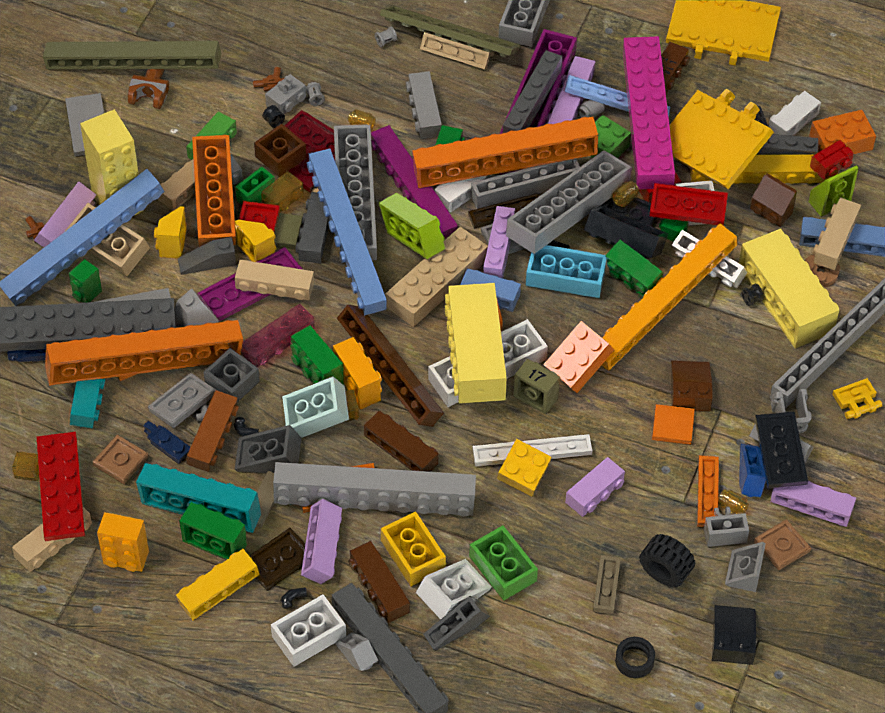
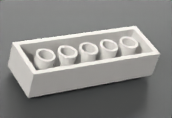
(518, 343)

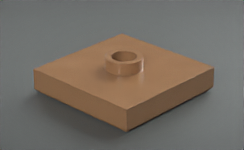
(120, 459)
(783, 544)

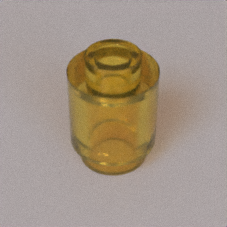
(361, 118)
(625, 193)
(736, 502)

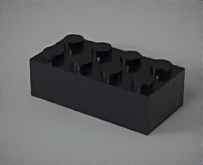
(636, 234)

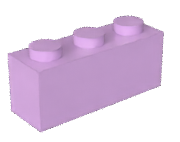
(595, 487)

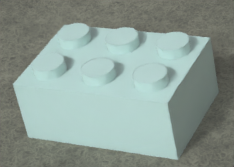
(316, 407)

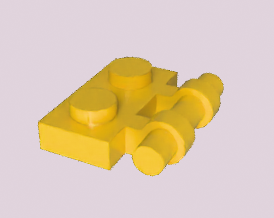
(855, 393)

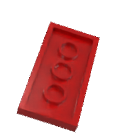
(688, 204)

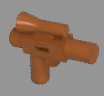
(269, 82)
(35, 227)

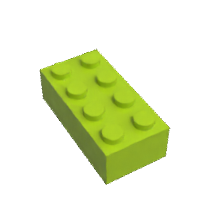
(412, 225)

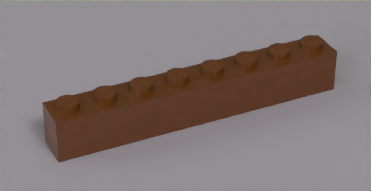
(391, 366)

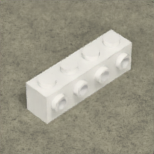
(728, 270)

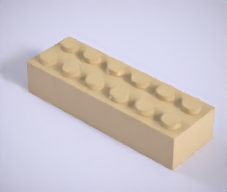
(429, 280)

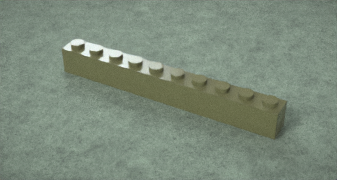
(132, 55)

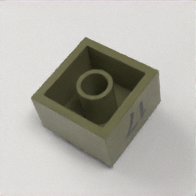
(536, 386)

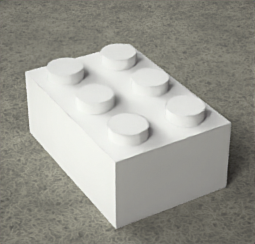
(308, 630)

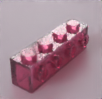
(276, 336)

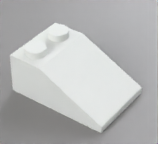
(451, 586)

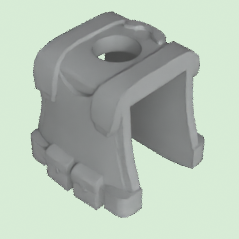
(777, 406)

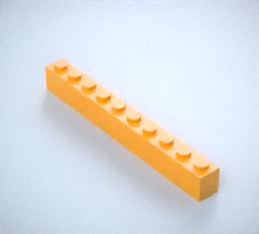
(668, 292)

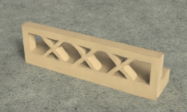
(455, 50)

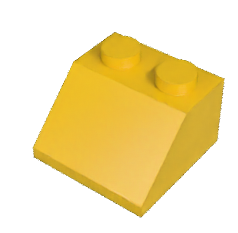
(171, 234)
(255, 239)

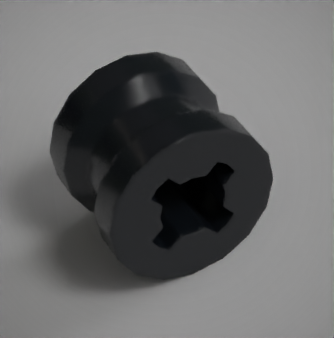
(273, 116)
(752, 294)

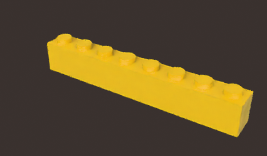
(783, 167)

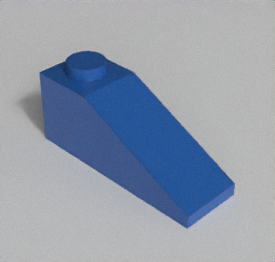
(751, 471)

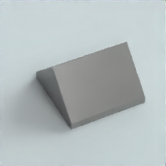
(745, 567)

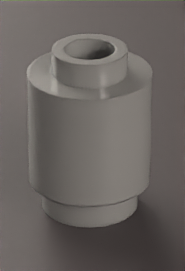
(591, 109)

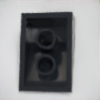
(734, 635)

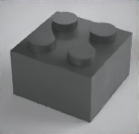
(232, 374)

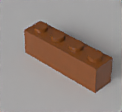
(212, 430)

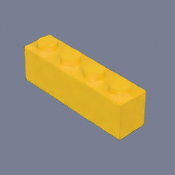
(217, 584)

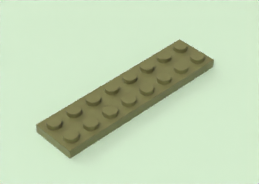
(455, 32)

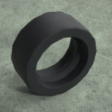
(635, 643)

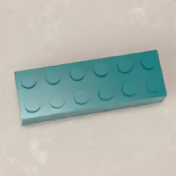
(176, 490)

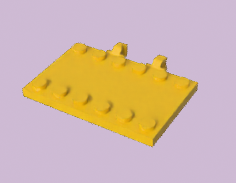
(725, 27)
(716, 137)

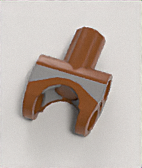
(149, 86)

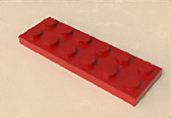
(60, 486)

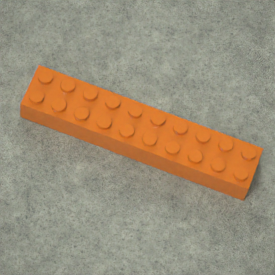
(505, 152)
(141, 352)

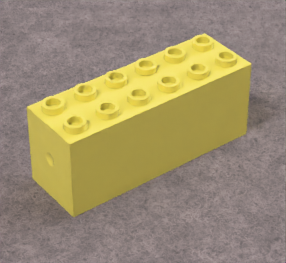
(108, 154)
(789, 288)
(475, 343)

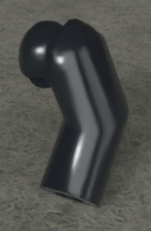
(242, 428)
(292, 594)

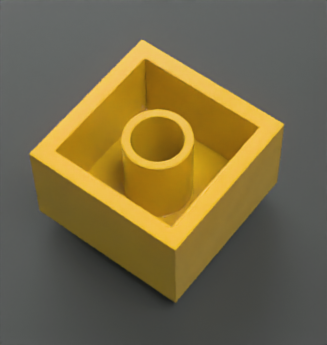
(524, 467)

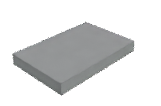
(182, 400)

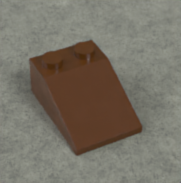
(691, 385)

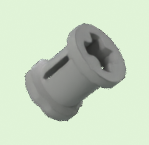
(385, 36)
(316, 93)

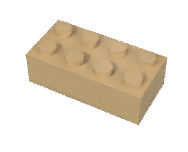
(120, 249)

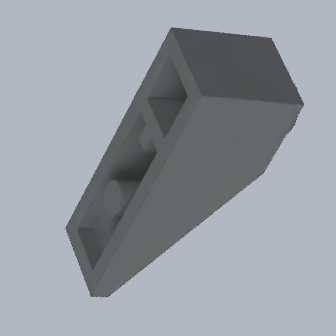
(210, 256)
(456, 623)

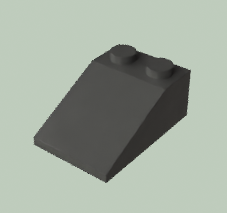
(261, 450)

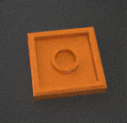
(673, 424)

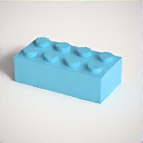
(567, 271)

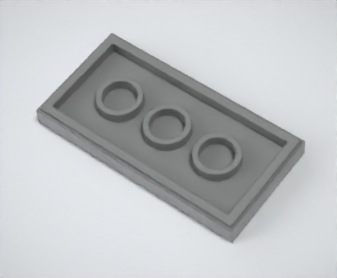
(80, 110)

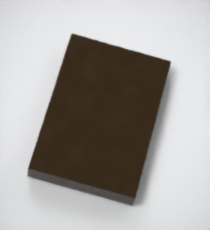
(279, 558)

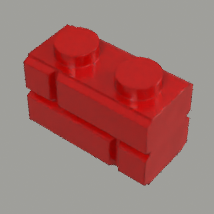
(832, 160)

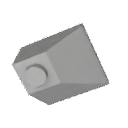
(193, 310)

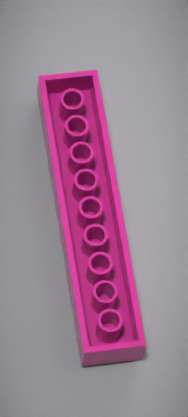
(648, 112)

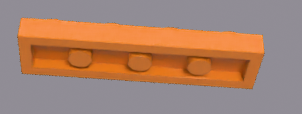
(707, 487)

